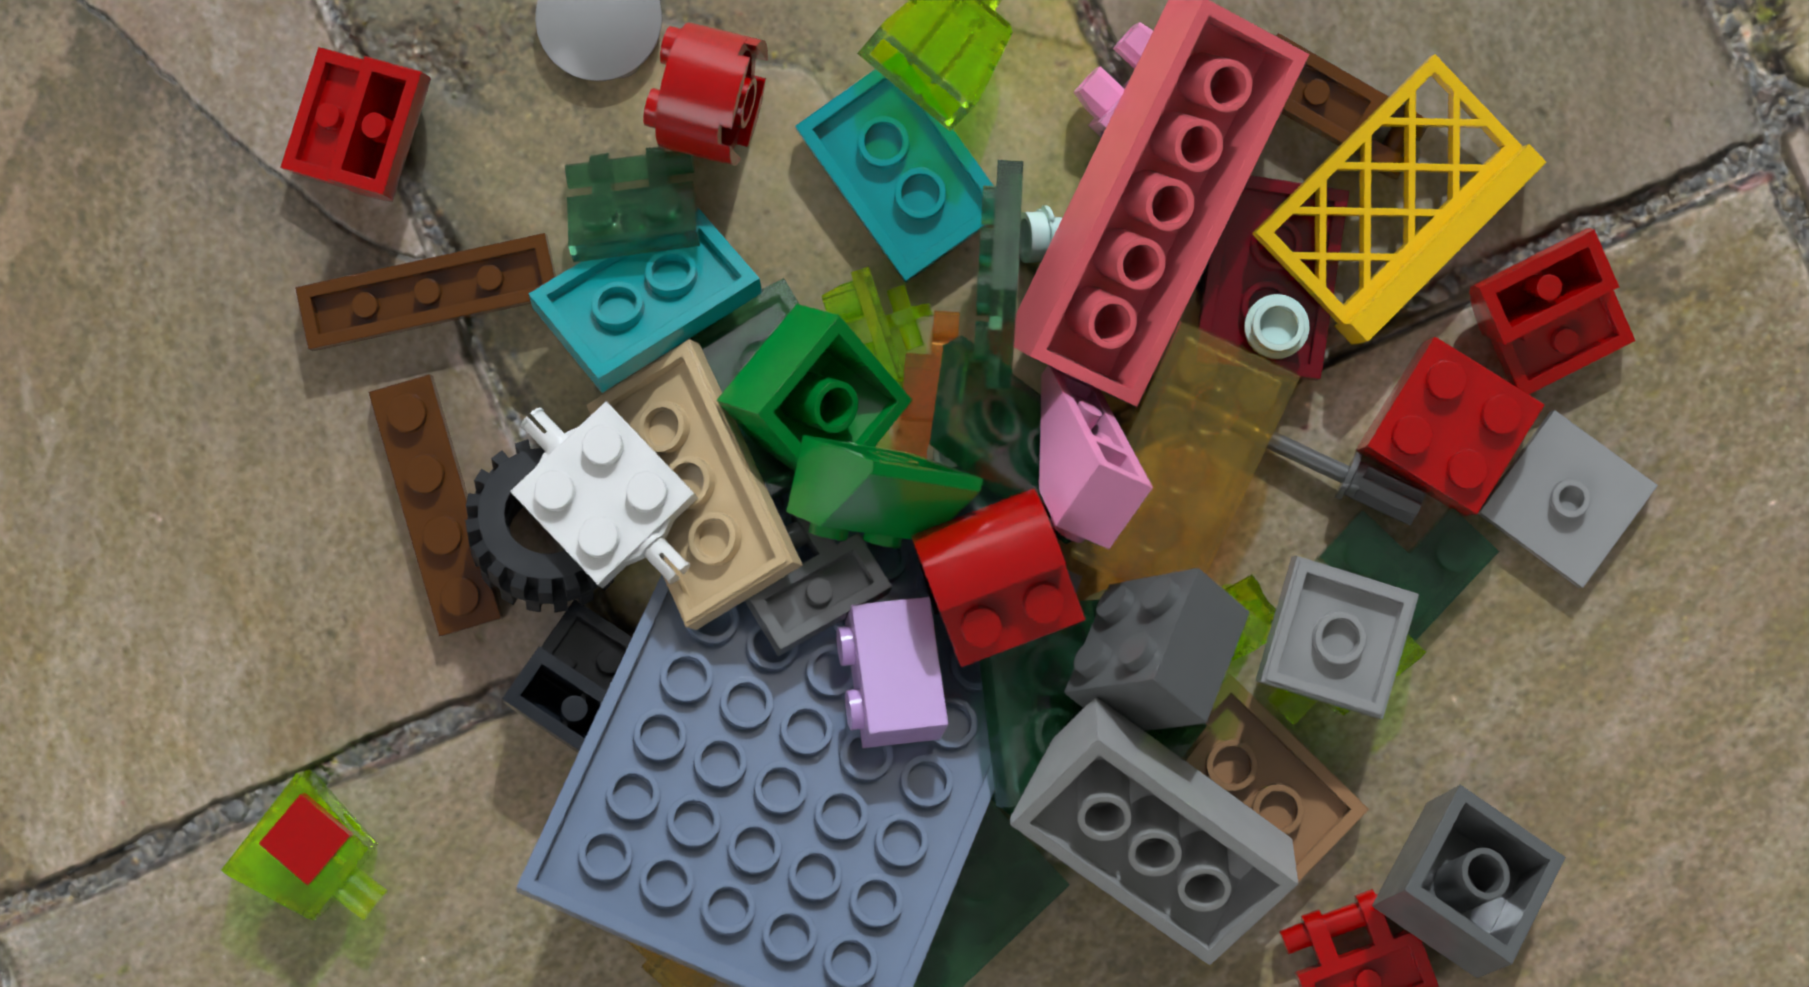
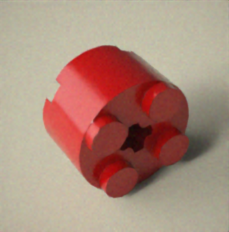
(706, 92)

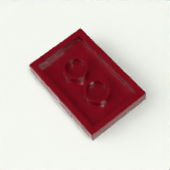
(1246, 271)

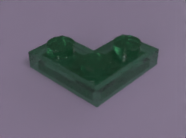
(1434, 568)

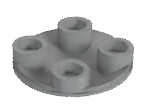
(598, 36)

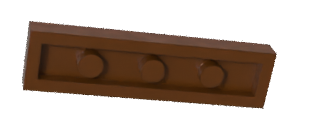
(424, 292)
(433, 503)

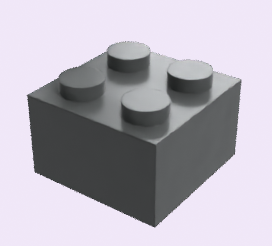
(1159, 649)
(1469, 882)

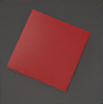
(306, 839)

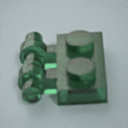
(636, 218)

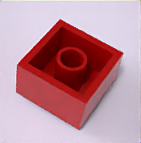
(1450, 427)

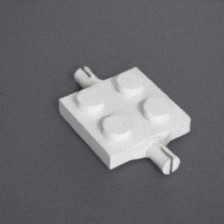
(604, 495)

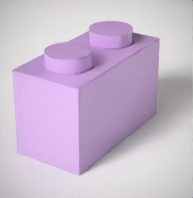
(893, 672)

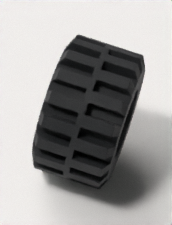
(504, 562)

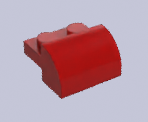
(356, 123)
(1552, 312)
(998, 577)

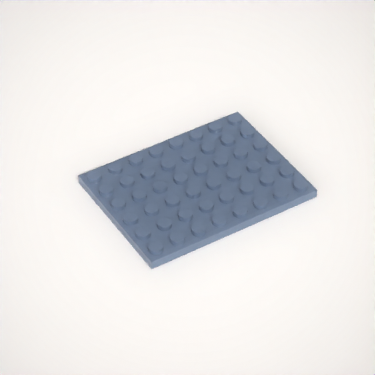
(745, 820)

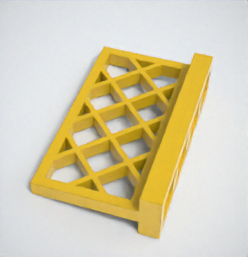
(1438, 239)

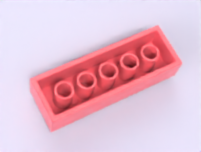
(1156, 196)

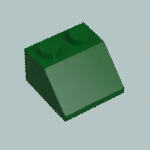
(815, 383)
(874, 491)

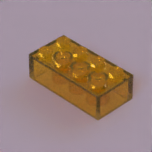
(1199, 446)

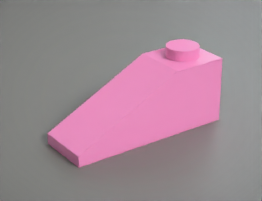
(1086, 462)

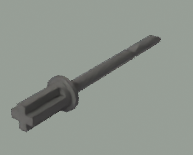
(1357, 480)

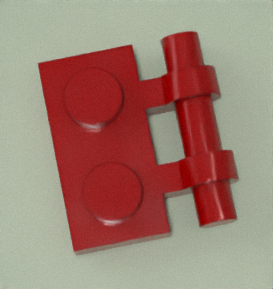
(1385, 962)

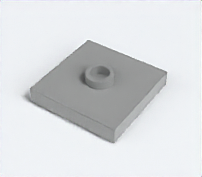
(1567, 499)
(1337, 637)

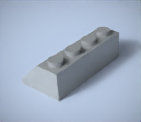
(1155, 832)

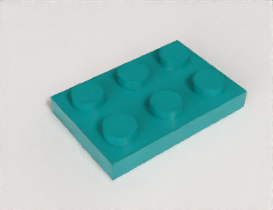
(898, 172)
(639, 306)

